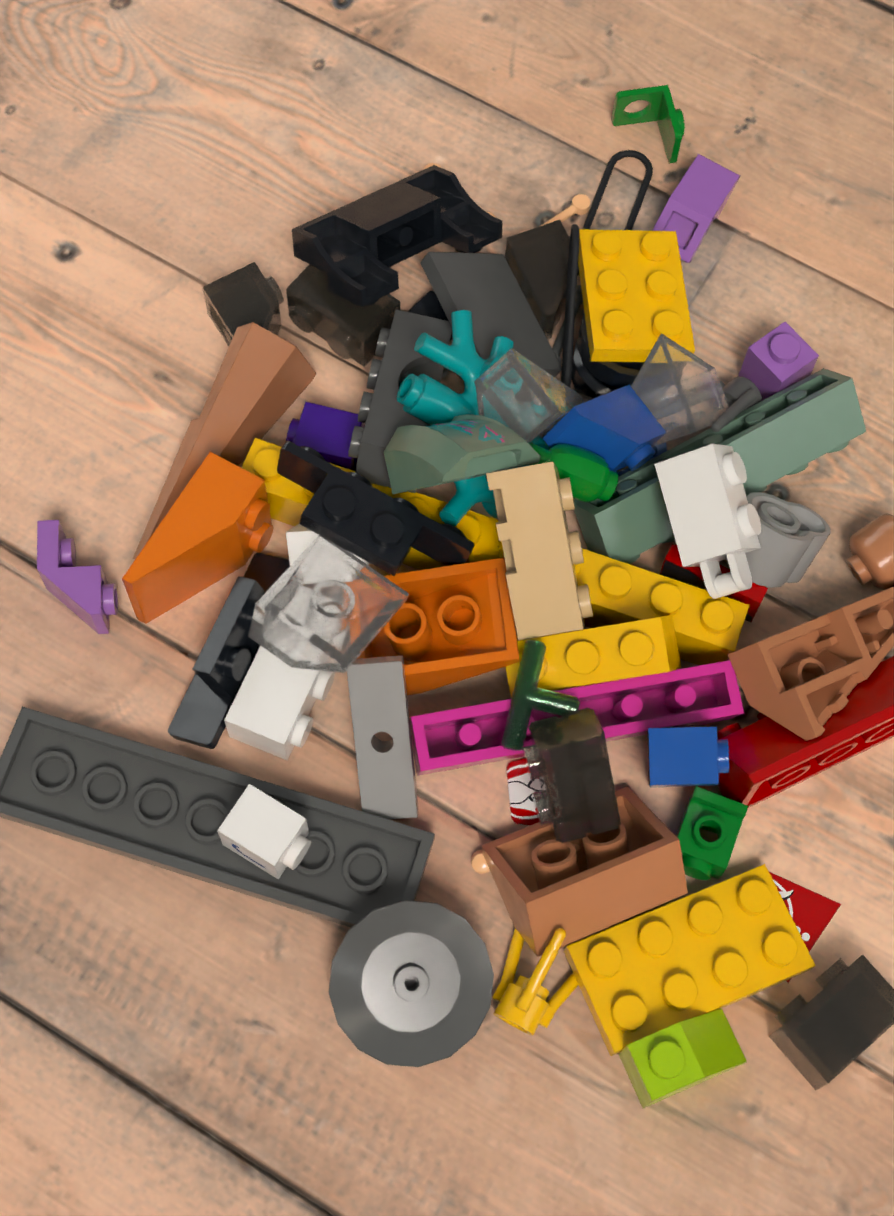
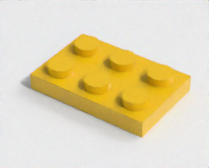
(632, 293)

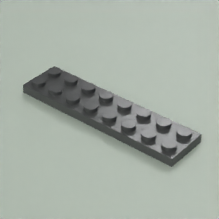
(169, 814)

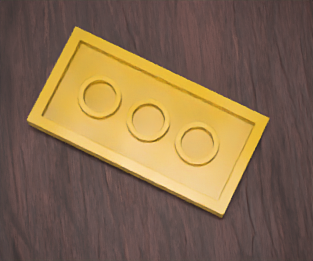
(688, 958)

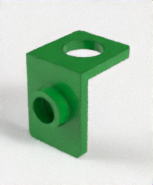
(659, 109)

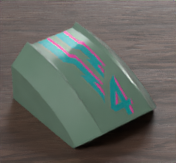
(453, 452)

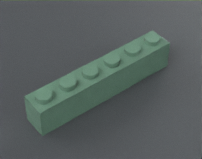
(770, 437)

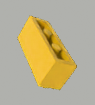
(605, 654)

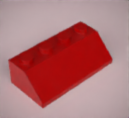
(772, 758)

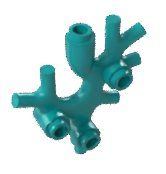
(439, 404)

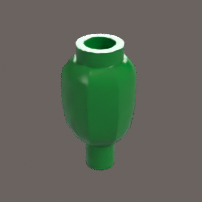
(587, 471)

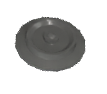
(411, 983)

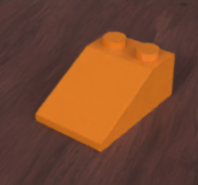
(201, 539)
(450, 625)

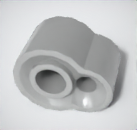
(788, 540)

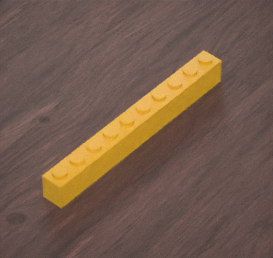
(618, 591)

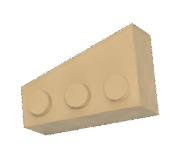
(540, 550)

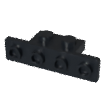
(366, 519)
(225, 657)

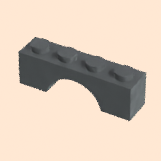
(380, 409)

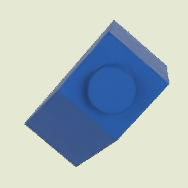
(611, 426)
(686, 756)

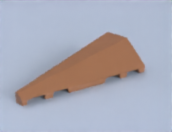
(247, 398)
(813, 667)

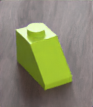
(681, 1057)

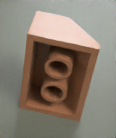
(587, 889)

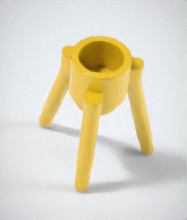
(524, 1002)

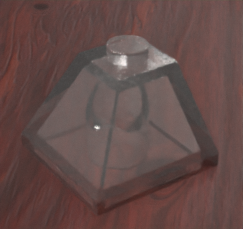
(324, 609)

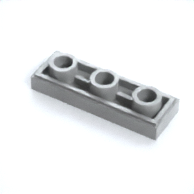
(383, 767)

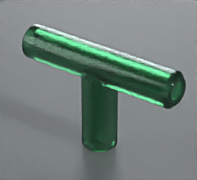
(528, 697)

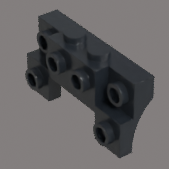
(389, 226)

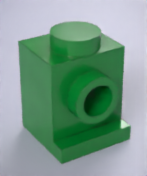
(715, 815)

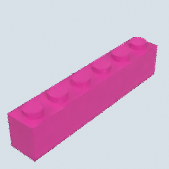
(622, 706)

